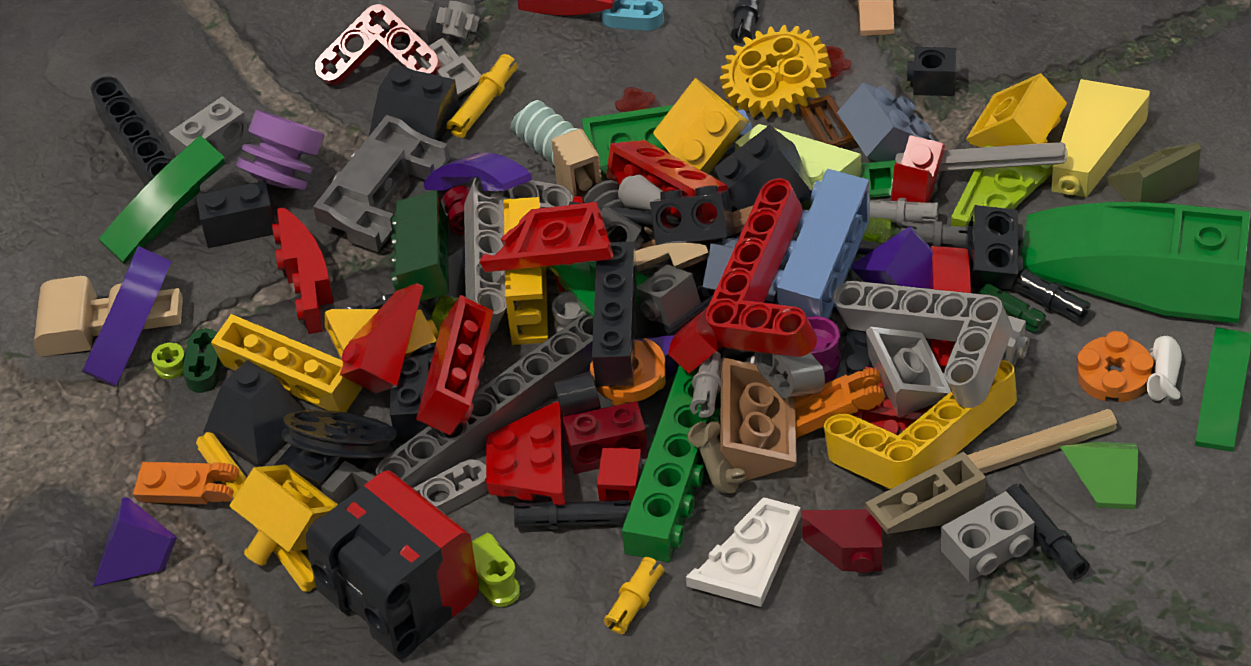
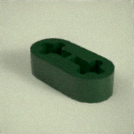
(196, 360)

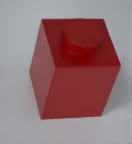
(619, 473)

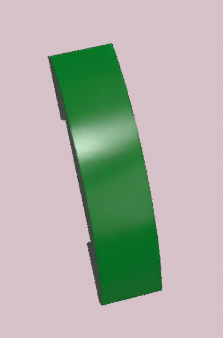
(1223, 389)

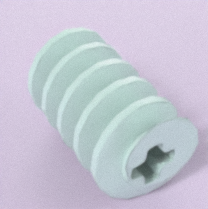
(538, 127)

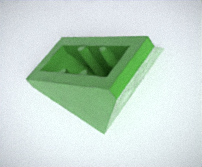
(1107, 471)

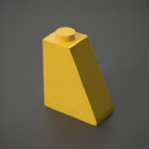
(345, 323)

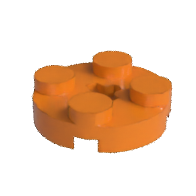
(1119, 351)
(648, 375)

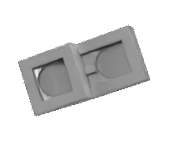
(453, 66)

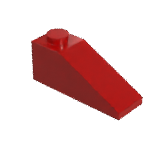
(379, 347)

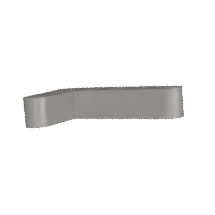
(484, 232)
(969, 319)

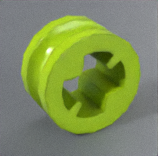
(165, 352)

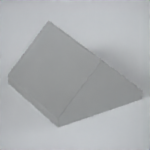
(906, 369)

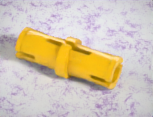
(633, 595)

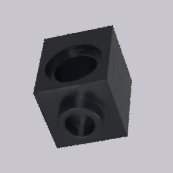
(933, 71)

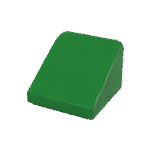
(880, 178)

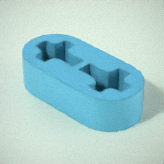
(633, 15)

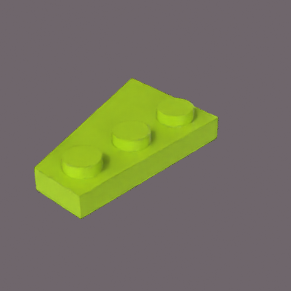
(999, 188)

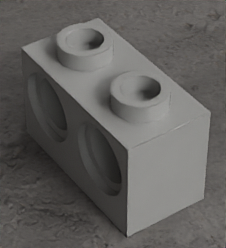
(218, 123)
(987, 536)

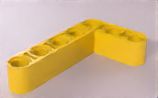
(925, 443)

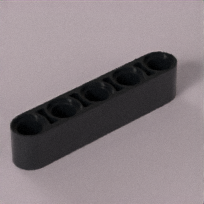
(129, 128)

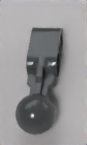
(790, 374)

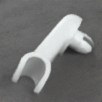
(1168, 361)

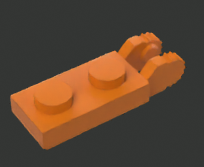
(838, 398)
(184, 482)

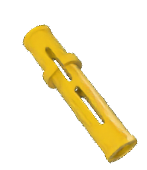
(489, 86)

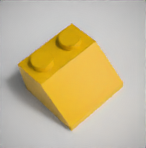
(1019, 115)
(700, 127)

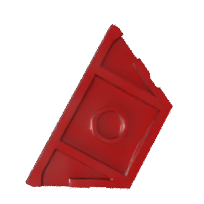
(553, 238)
(528, 457)

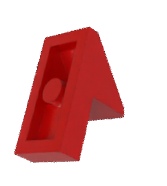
(918, 171)

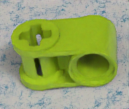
(495, 572)

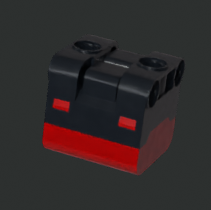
(393, 562)

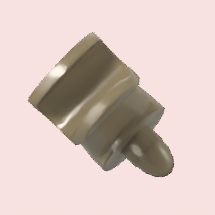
(721, 473)

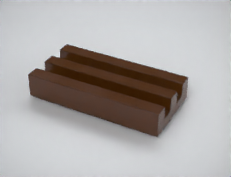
(815, 129)

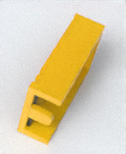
(525, 287)

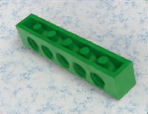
(668, 477)

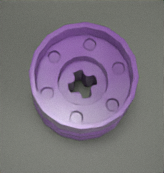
(280, 150)

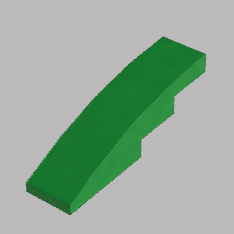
(161, 198)

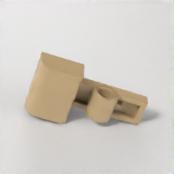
(72, 314)

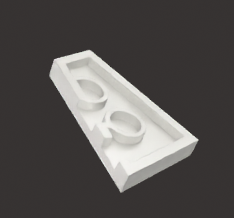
(750, 556)

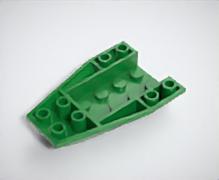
(1145, 255)

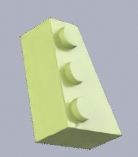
(815, 157)

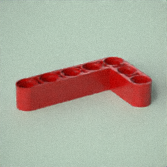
(738, 306)

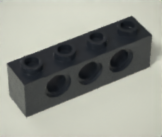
(615, 317)

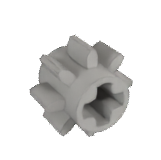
(457, 19)

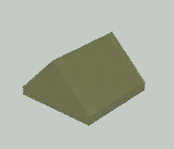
(1158, 174)

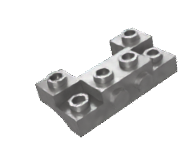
(371, 178)

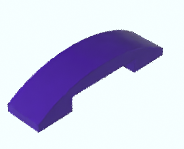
(494, 170)
(126, 316)

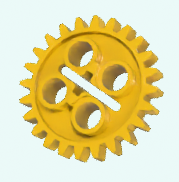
(775, 71)

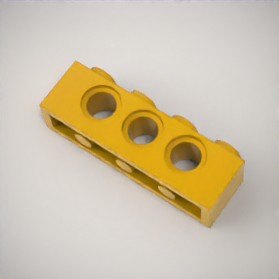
(297, 367)

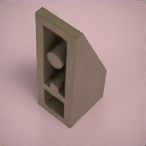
(931, 497)

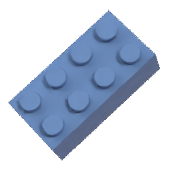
(825, 244)

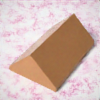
(755, 421)

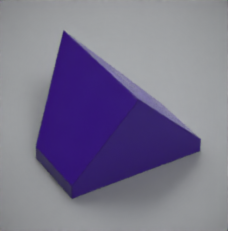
(899, 262)
(134, 545)

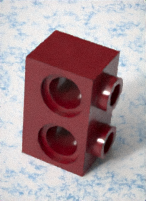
(603, 428)

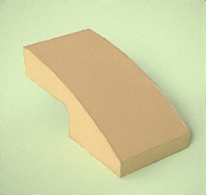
(682, 255)

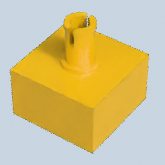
(280, 507)

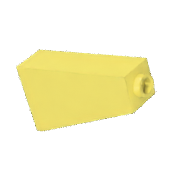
(1096, 133)

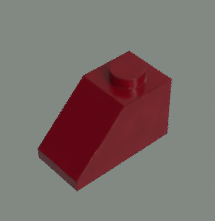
(845, 538)

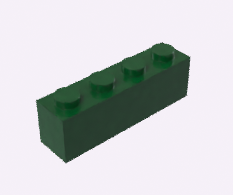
(421, 245)

